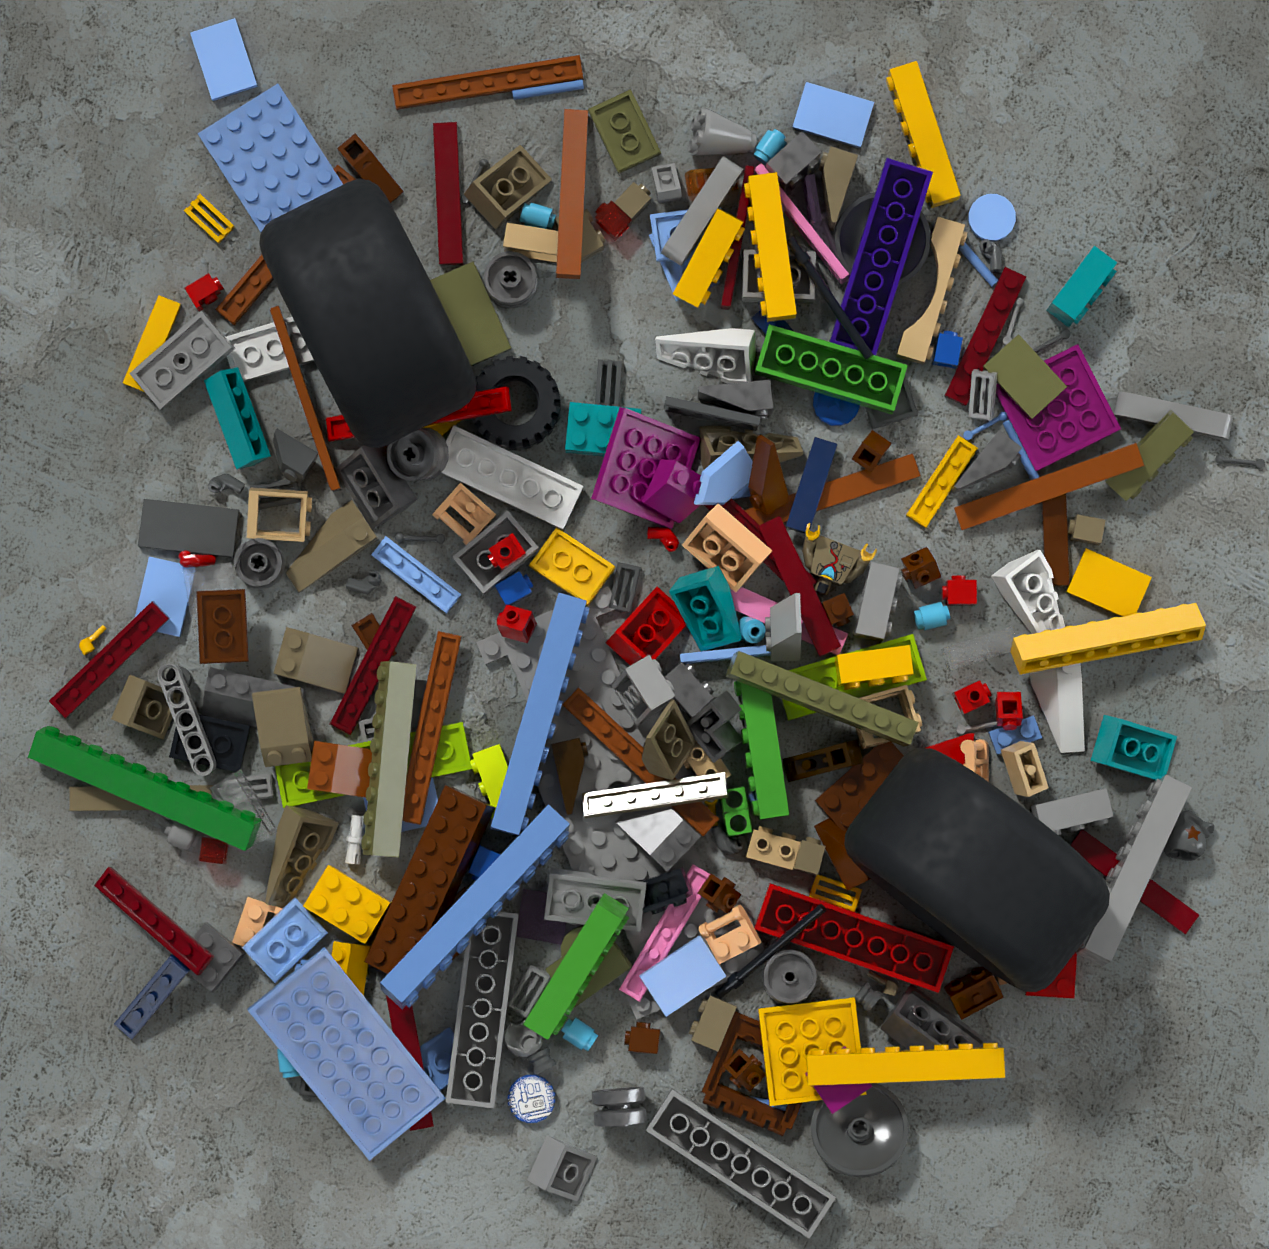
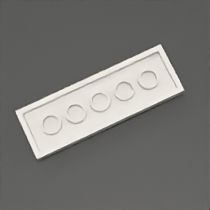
(261, 352)
(510, 478)

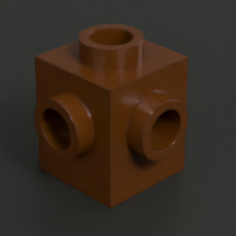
(920, 568)
(719, 894)
(744, 1070)

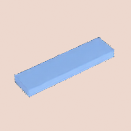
(416, 574)
(724, 654)

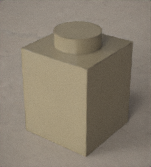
(634, 200)
(1086, 529)

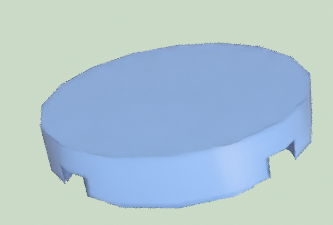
(991, 217)

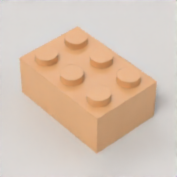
(727, 544)

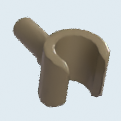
(890, 987)

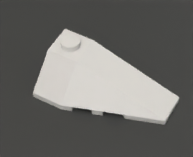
(715, 352)
(1030, 592)
(1062, 704)

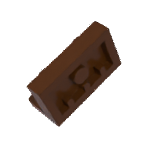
(973, 992)

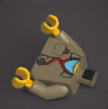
(833, 561)

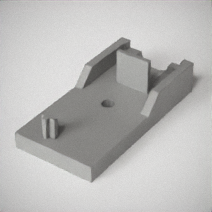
(198, 344)
(572, 894)

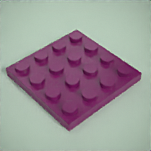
(1069, 421)
(632, 459)

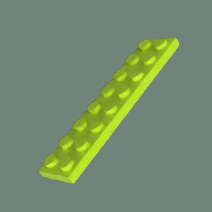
(450, 758)

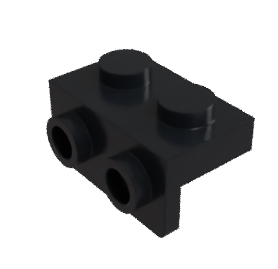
(665, 890)

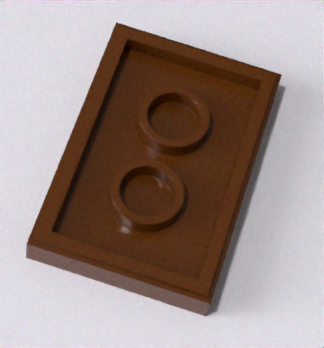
(222, 626)

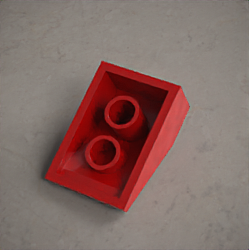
(648, 628)

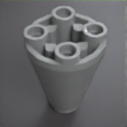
(719, 135)

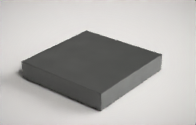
(904, 409)

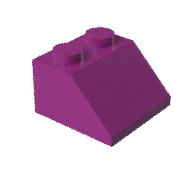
(673, 490)

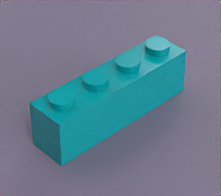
(237, 418)

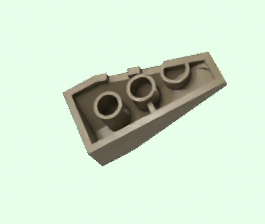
(718, 439)
(335, 543)
(297, 845)

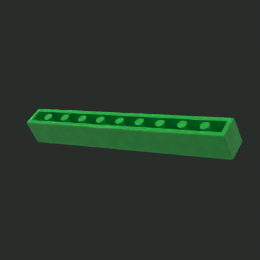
(145, 788)

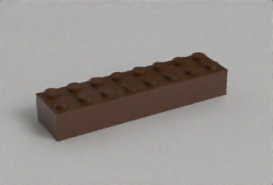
(431, 876)

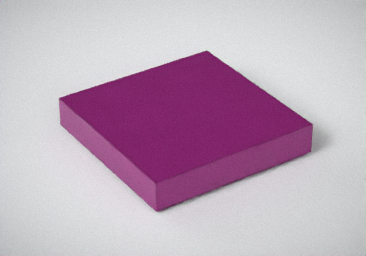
(841, 1094)

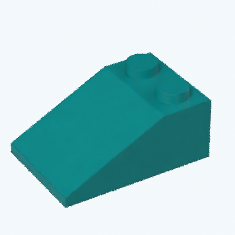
(707, 608)
(1133, 748)

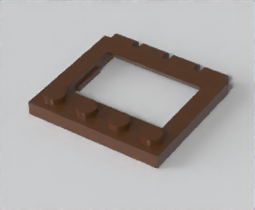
(747, 1030)

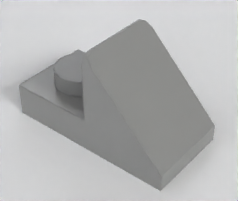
(666, 183)

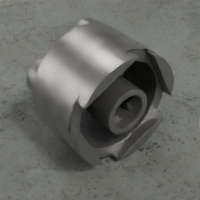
(255, 550)

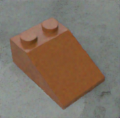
(339, 769)

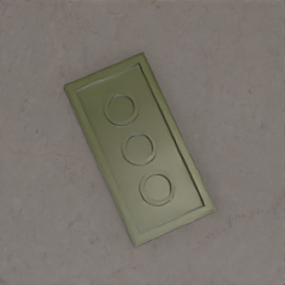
(471, 313)

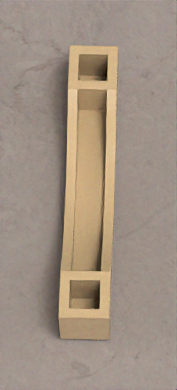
(944, 243)

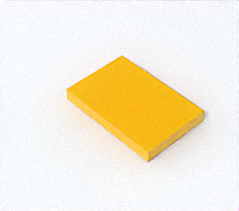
(572, 566)
(1108, 584)

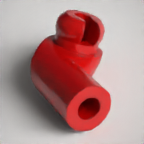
(666, 536)
(189, 560)

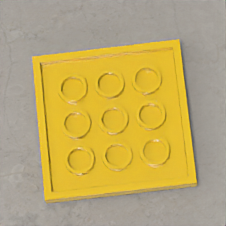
(793, 1032)

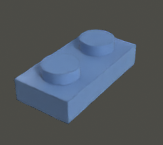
(1026, 732)

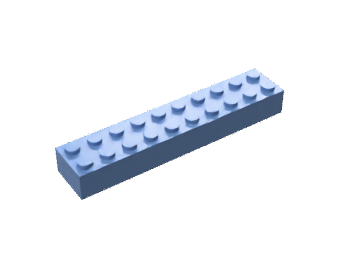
(538, 714)
(474, 907)

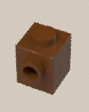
(871, 451)
(838, 610)
(642, 1038)

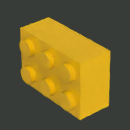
(874, 667)
(347, 904)

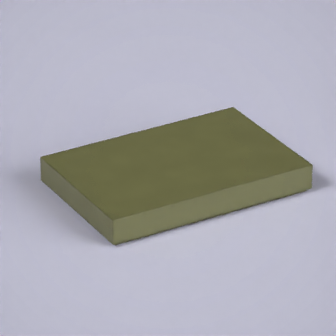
(624, 131)
(1025, 376)
(611, 967)

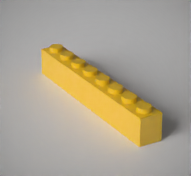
(1107, 638)
(905, 1065)

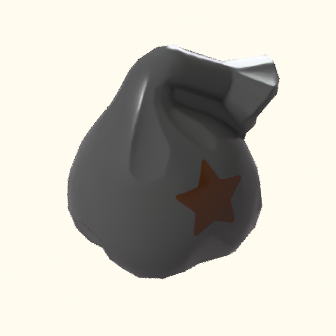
(1188, 837)

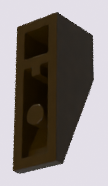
(822, 760)
(569, 764)

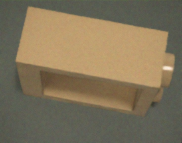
(531, 242)
(253, 511)
(906, 699)

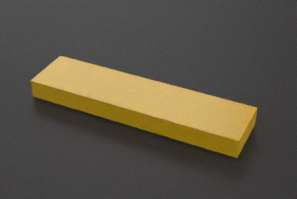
(154, 335)
(941, 481)

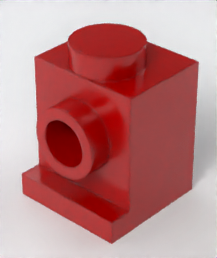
(204, 291)
(515, 554)
(1008, 703)

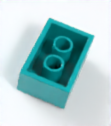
(1083, 287)
(590, 428)

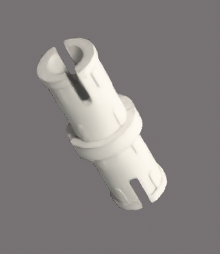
(354, 839)

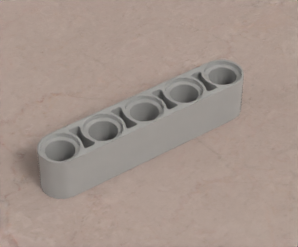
(702, 211)
(1152, 410)
(178, 710)

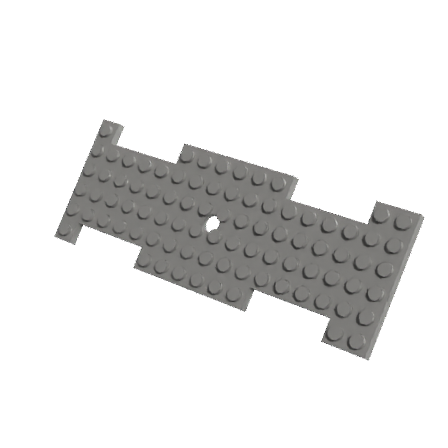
(599, 843)

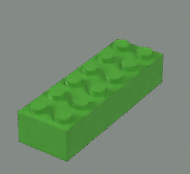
(830, 369)
(763, 753)
(581, 959)

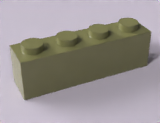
(1155, 449)

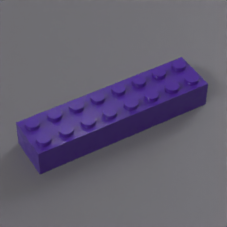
(882, 252)

